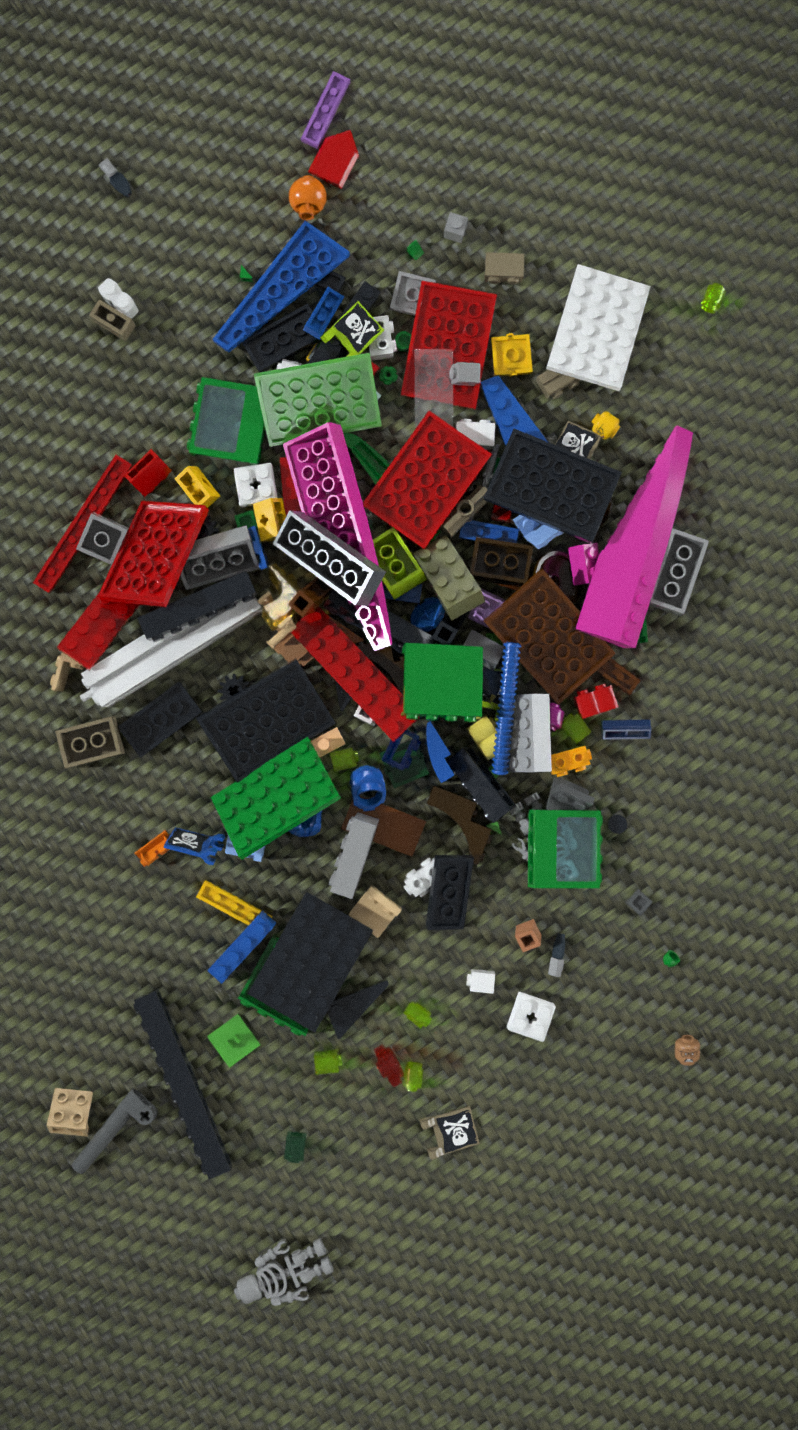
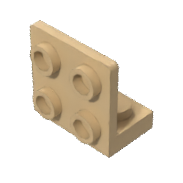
(63, 666)
(375, 910)
(70, 1112)

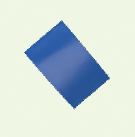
(437, 752)

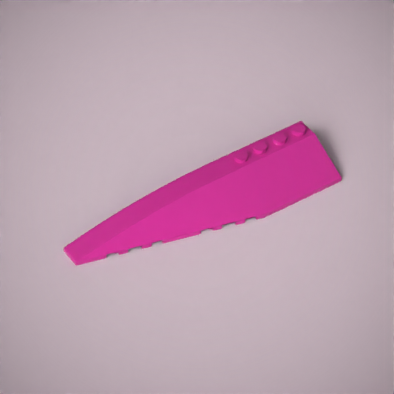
(333, 499)
(635, 552)

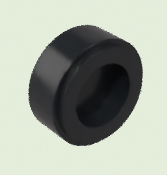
(617, 824)

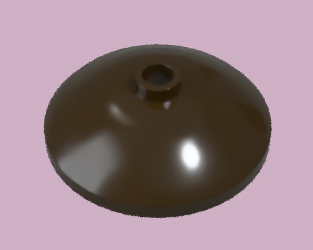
(558, 568)

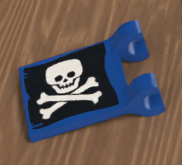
(195, 844)

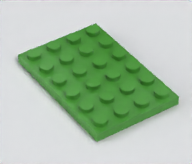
(318, 393)

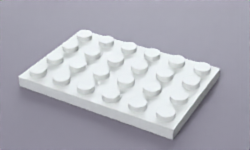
(598, 327)

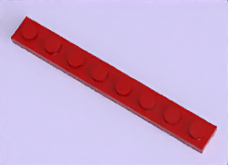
(97, 503)

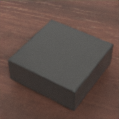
(639, 902)

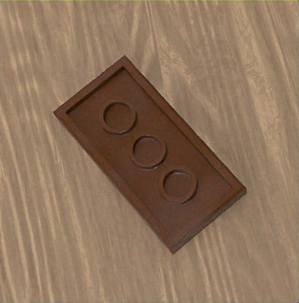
(395, 828)

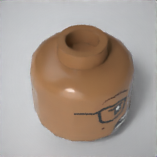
(687, 1050)

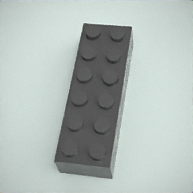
(329, 558)

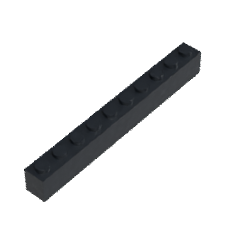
(405, 632)
(183, 1083)

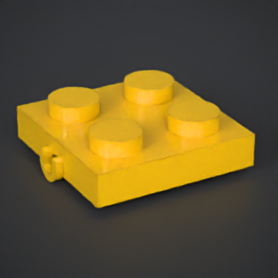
(511, 355)

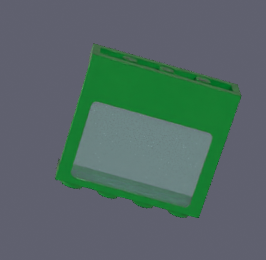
(227, 422)
(564, 848)

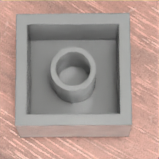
(102, 538)

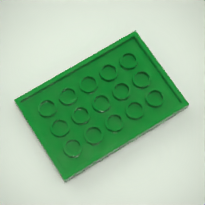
(275, 798)

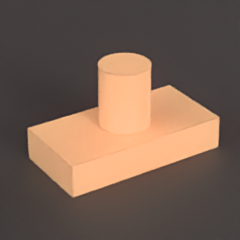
(328, 742)

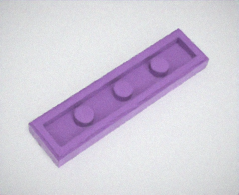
(325, 110)

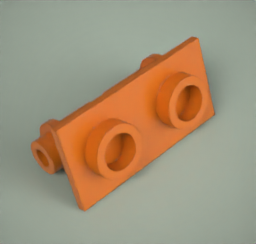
(150, 851)

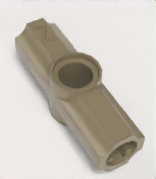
(457, 519)

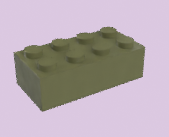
(449, 577)

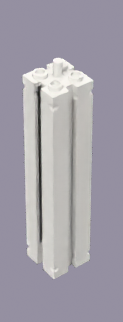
(146, 660)

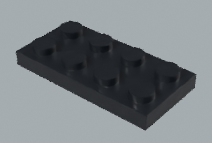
(280, 340)
(160, 719)
(449, 892)

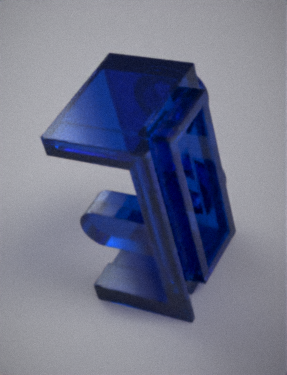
(406, 761)

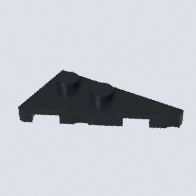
(348, 1009)

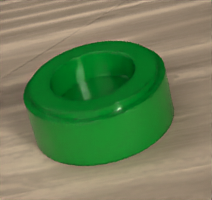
(403, 341)

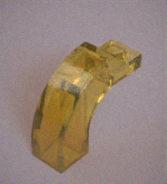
(279, 610)

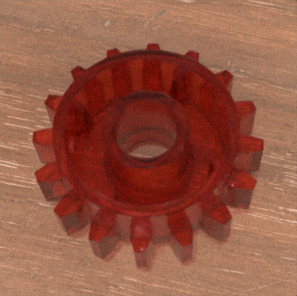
(389, 1065)

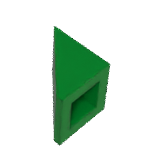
(415, 250)
(245, 276)

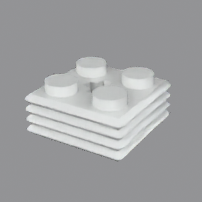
(245, 478)
(537, 1027)

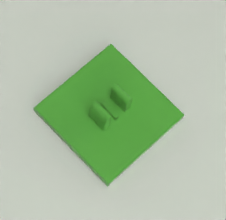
(233, 1040)

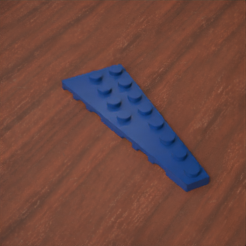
(294, 271)
(507, 410)

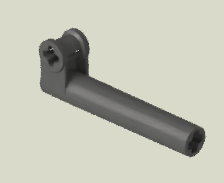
(133, 1106)

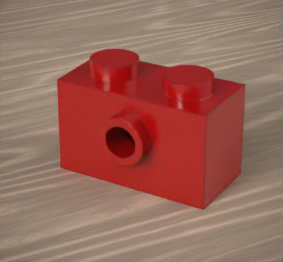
(148, 473)

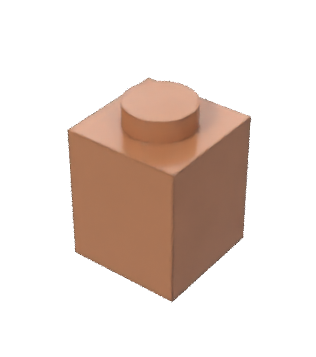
(528, 935)

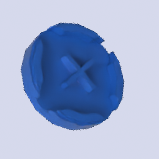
(428, 614)

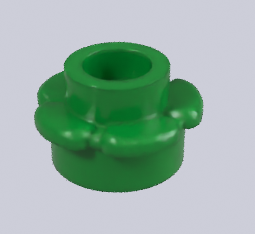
(388, 370)

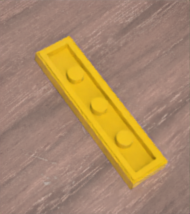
(228, 903)

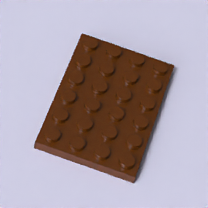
(551, 646)

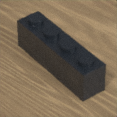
(481, 784)

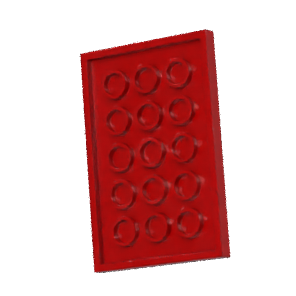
(451, 320)
(426, 480)
(153, 553)

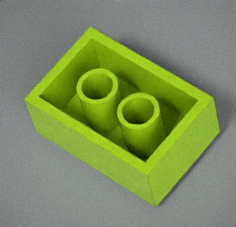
(400, 566)

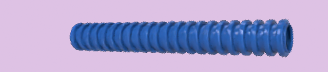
(506, 708)

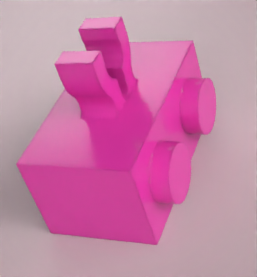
(583, 562)

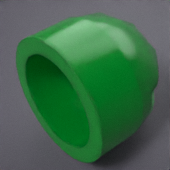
(671, 959)

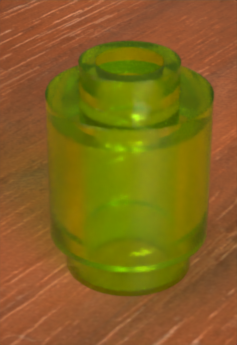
(713, 298)
(418, 1014)
(413, 1076)

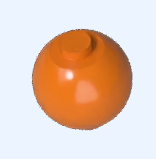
(307, 197)

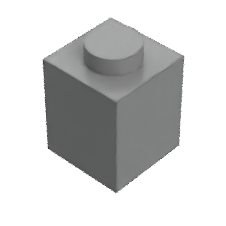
(455, 227)
(465, 373)

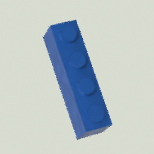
(242, 946)

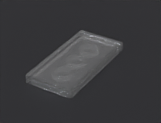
(433, 384)

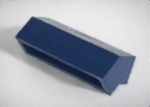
(626, 729)

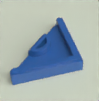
(258, 547)

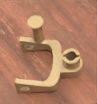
(285, 626)

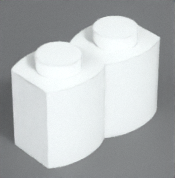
(116, 298)

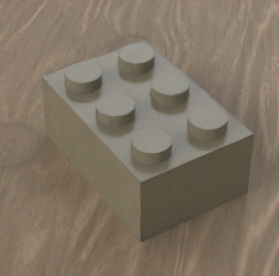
(90, 742)

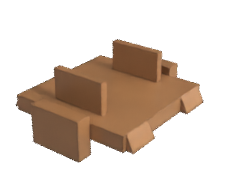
(291, 648)

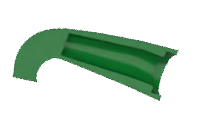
(368, 457)

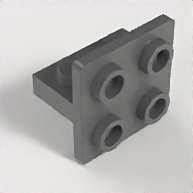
(568, 796)

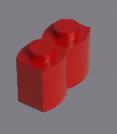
(596, 701)

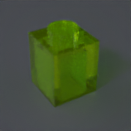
(575, 728)
(344, 759)
(327, 1061)

